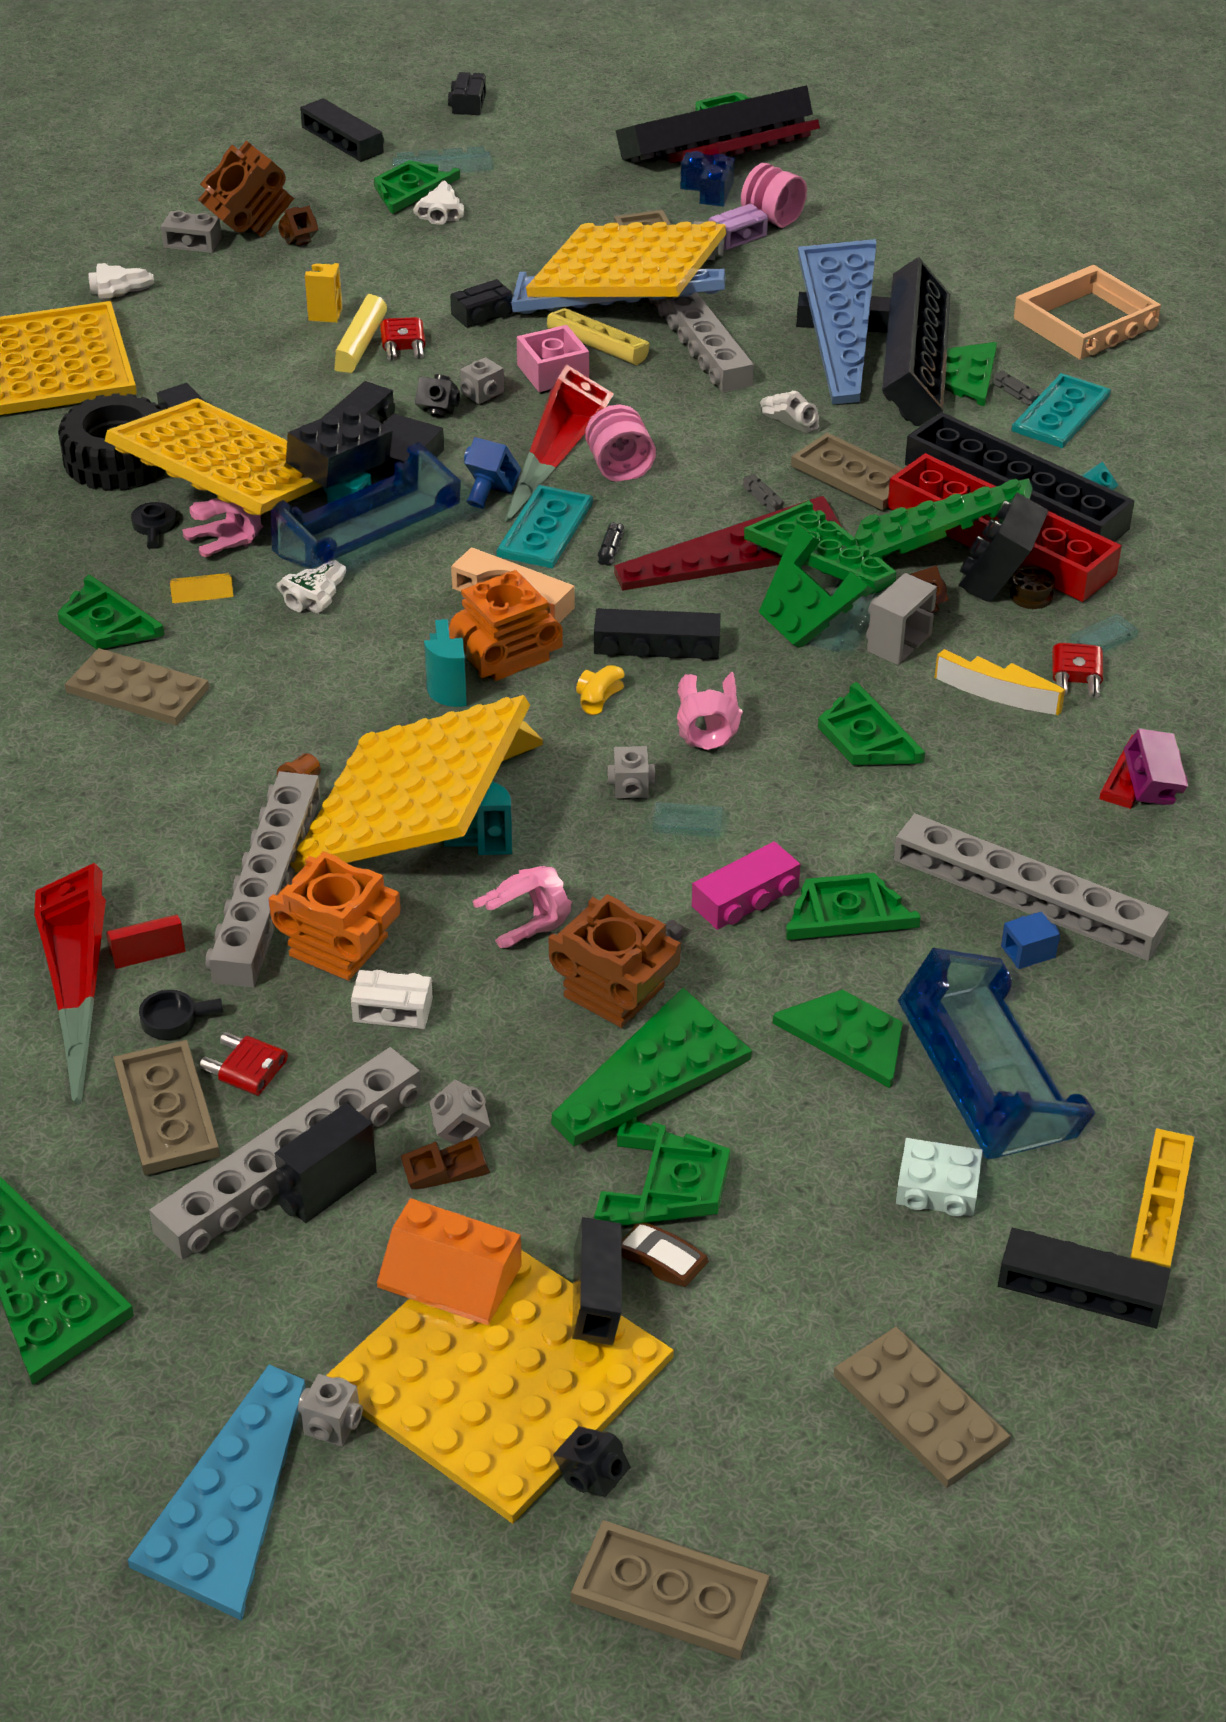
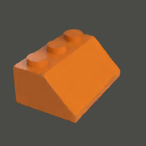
(450, 1261)

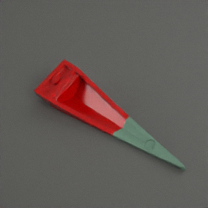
(562, 425)
(70, 929)

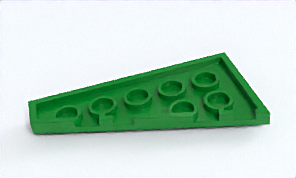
(928, 521)
(834, 554)
(661, 1061)
(50, 1291)

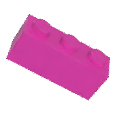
(746, 885)

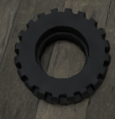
(84, 445)

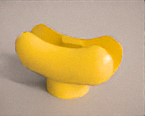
(598, 687)

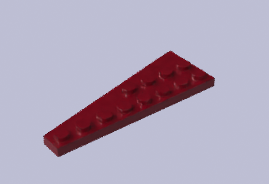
(706, 555)

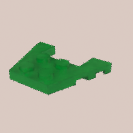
(800, 604)
(681, 1182)

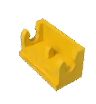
(323, 293)

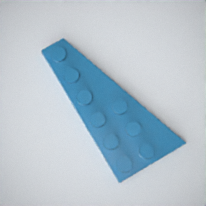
(220, 1514)

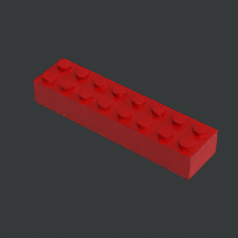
(1074, 554)

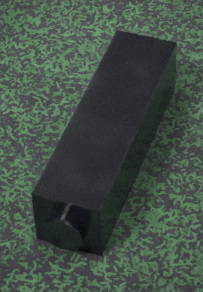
(877, 320)
(597, 1281)

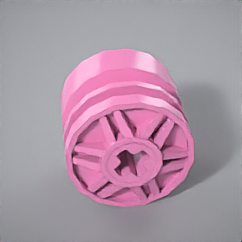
(775, 193)
(620, 443)

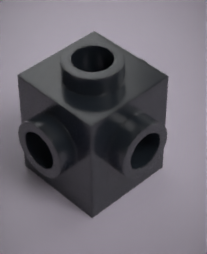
(437, 395)
(592, 1461)

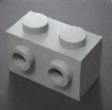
(191, 231)

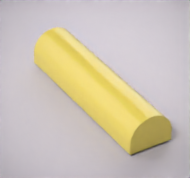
(359, 333)
(601, 336)

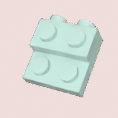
(939, 1177)

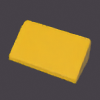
(201, 588)

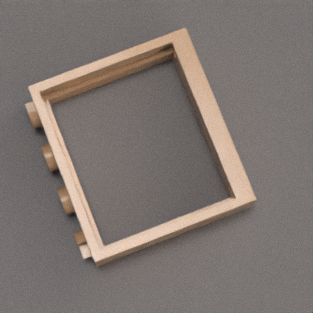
(1033, 306)

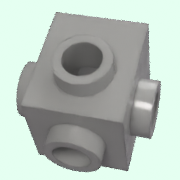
(482, 380)
(631, 772)
(459, 1112)
(330, 1409)

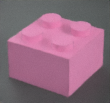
(546, 353)

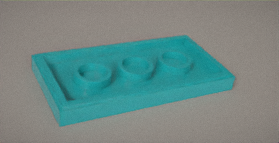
(1061, 410)
(545, 526)

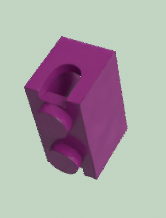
(1155, 767)

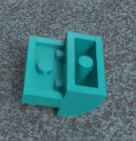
(445, 667)
(491, 824)

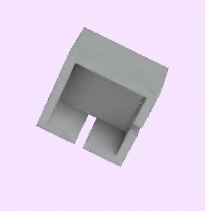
(899, 620)

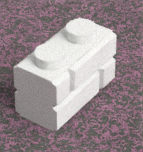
(391, 999)

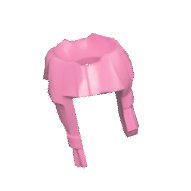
(235, 530)
(719, 712)
(547, 898)

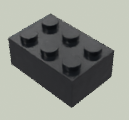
(338, 446)
(1002, 547)

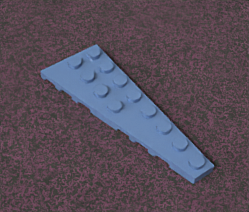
(704, 280)
(839, 297)

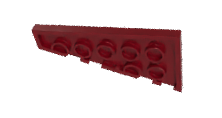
(752, 141)

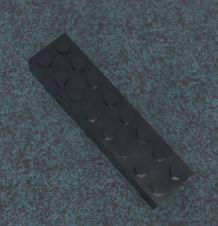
(714, 124)
(917, 343)
(999, 461)

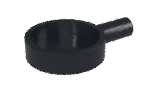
(153, 520)
(173, 1013)

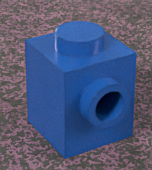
(1030, 940)

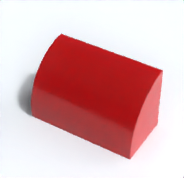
(146, 941)

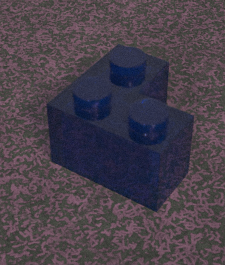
(708, 174)

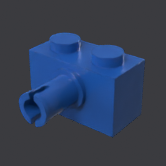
(492, 468)

